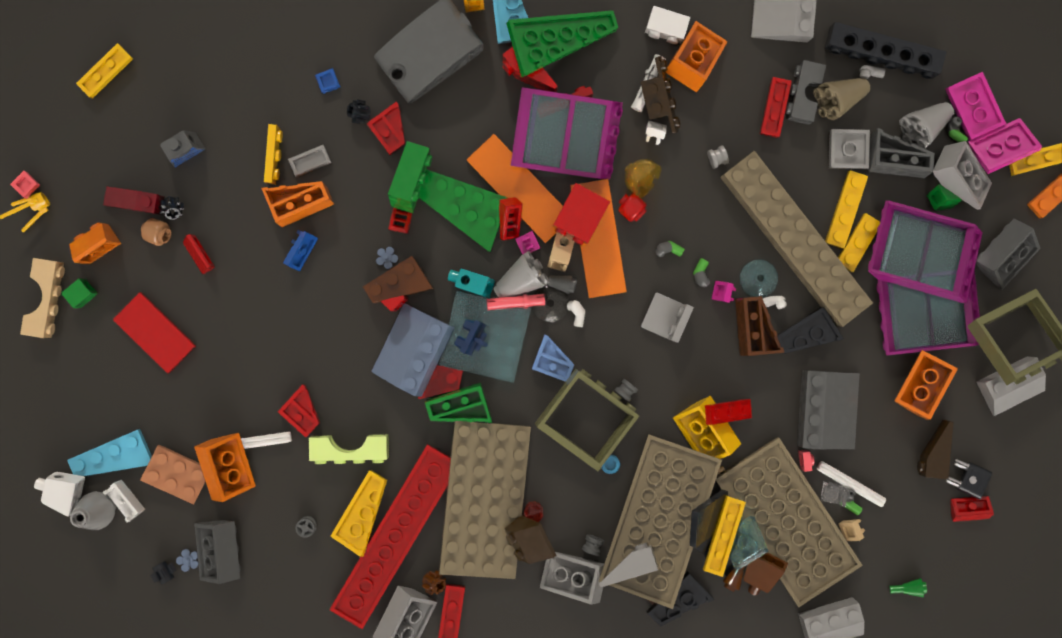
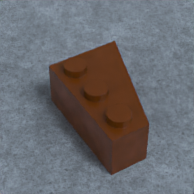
(403, 279)
(755, 328)

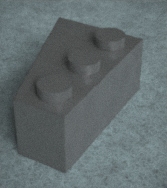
(897, 157)

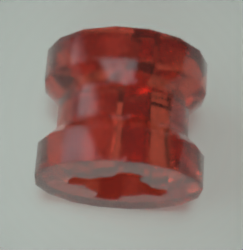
(531, 511)

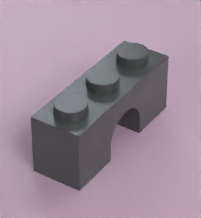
(800, 108)

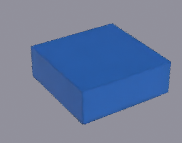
(327, 81)

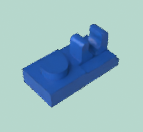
(300, 251)

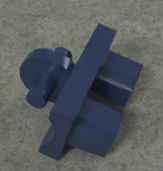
(474, 339)

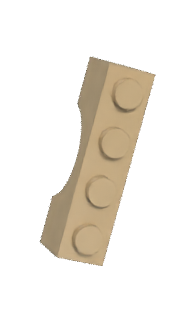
(48, 276)

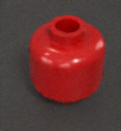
(632, 207)

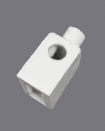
(61, 491)

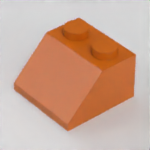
(93, 244)

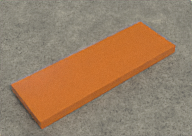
(539, 206)
(602, 254)

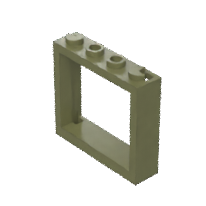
(1045, 318)
(615, 438)

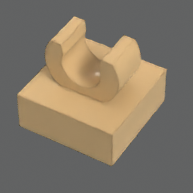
(851, 530)

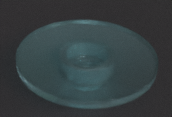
(749, 276)

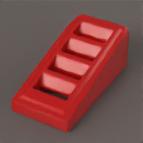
(507, 207)
(407, 221)

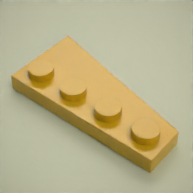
(359, 517)

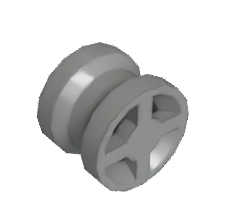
(718, 157)

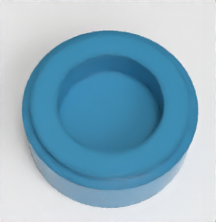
(611, 465)

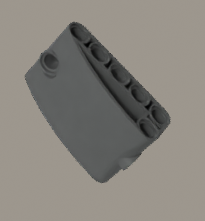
(429, 50)

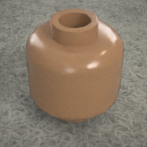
(155, 232)

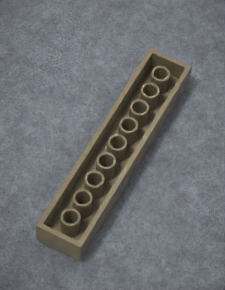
(796, 239)

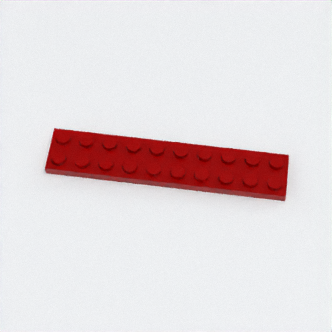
(393, 538)

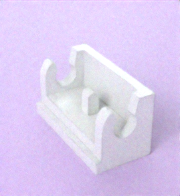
(124, 500)

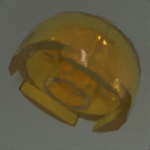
(640, 176)

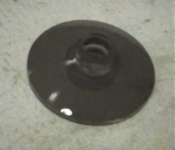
(558, 310)

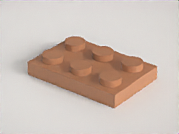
(174, 474)

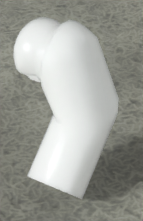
(578, 311)

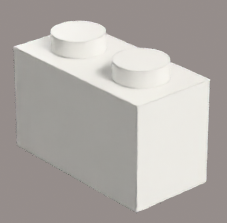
(667, 25)

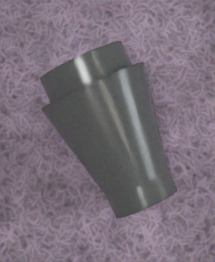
(563, 283)

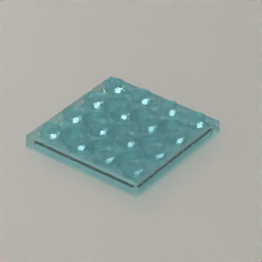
(504, 334)

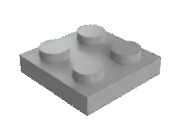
(849, 149)

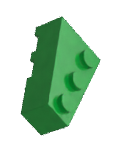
(409, 177)
(460, 405)

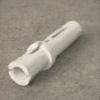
(652, 72)

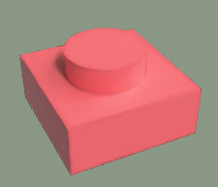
(25, 184)
(806, 460)

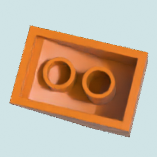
(696, 56)

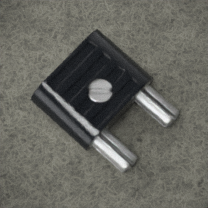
(973, 480)

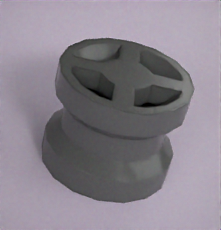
(626, 390)
(304, 530)
(592, 544)

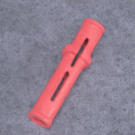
(515, 302)

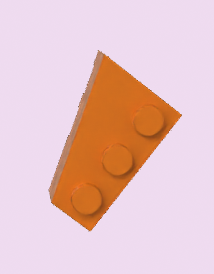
(297, 201)

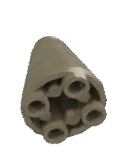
(840, 96)

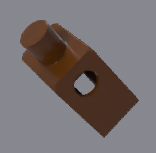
(764, 573)

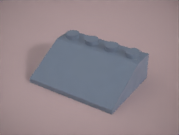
(412, 350)

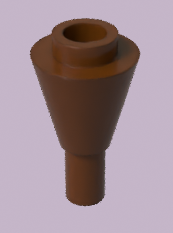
(734, 579)

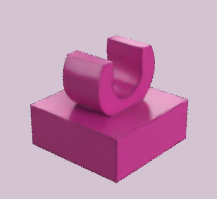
(527, 243)
(723, 291)

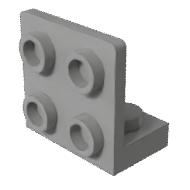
(667, 317)

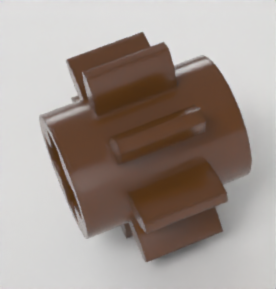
(433, 583)

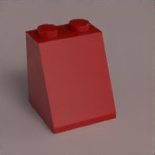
(581, 214)

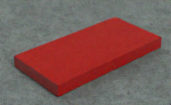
(154, 332)

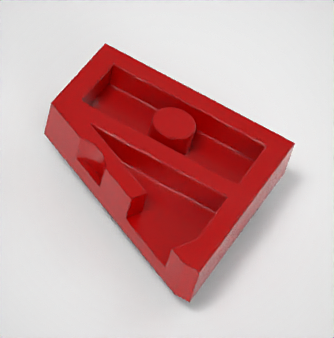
(389, 128)
(443, 381)
(300, 412)

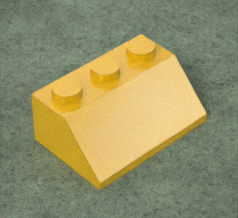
(713, 440)

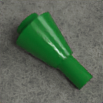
(913, 588)

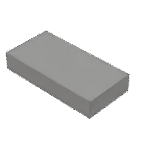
(309, 160)

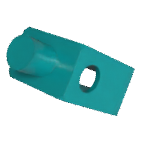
(478, 283)

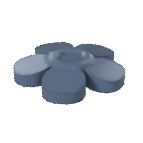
(386, 257)
(188, 560)

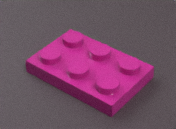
(975, 106)
(1004, 145)

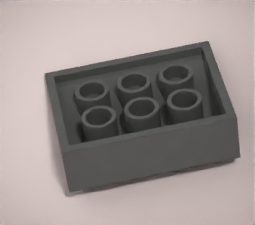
(828, 410)

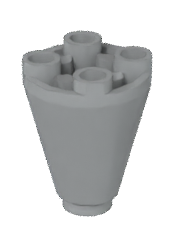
(925, 124)
(522, 277)
(93, 511)

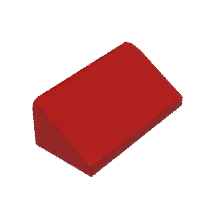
(198, 253)
(395, 303)
(971, 508)

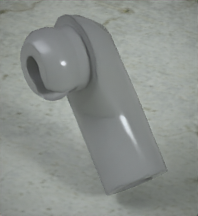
(867, 71)

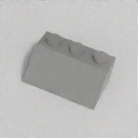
(1002, 396)
(405, 614)
(833, 620)

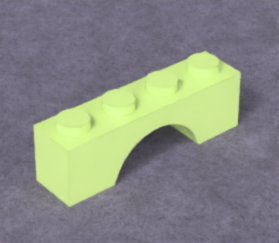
(325, 449)

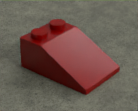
(539, 79)

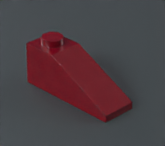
(133, 200)

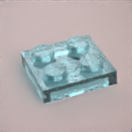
(747, 543)

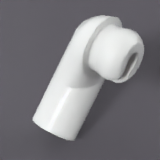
(778, 300)

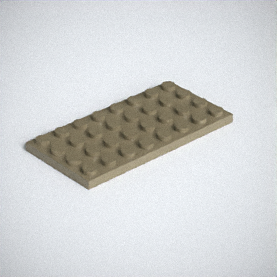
(483, 498)
(658, 513)
(790, 520)

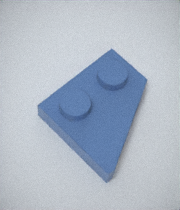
(552, 360)

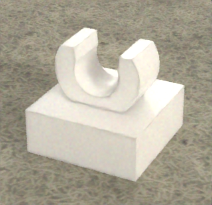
(655, 129)

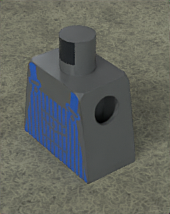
(181, 148)

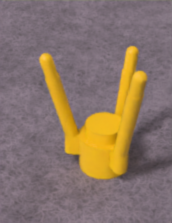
(36, 202)

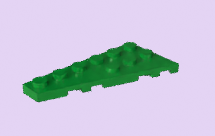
(550, 38)
(464, 205)

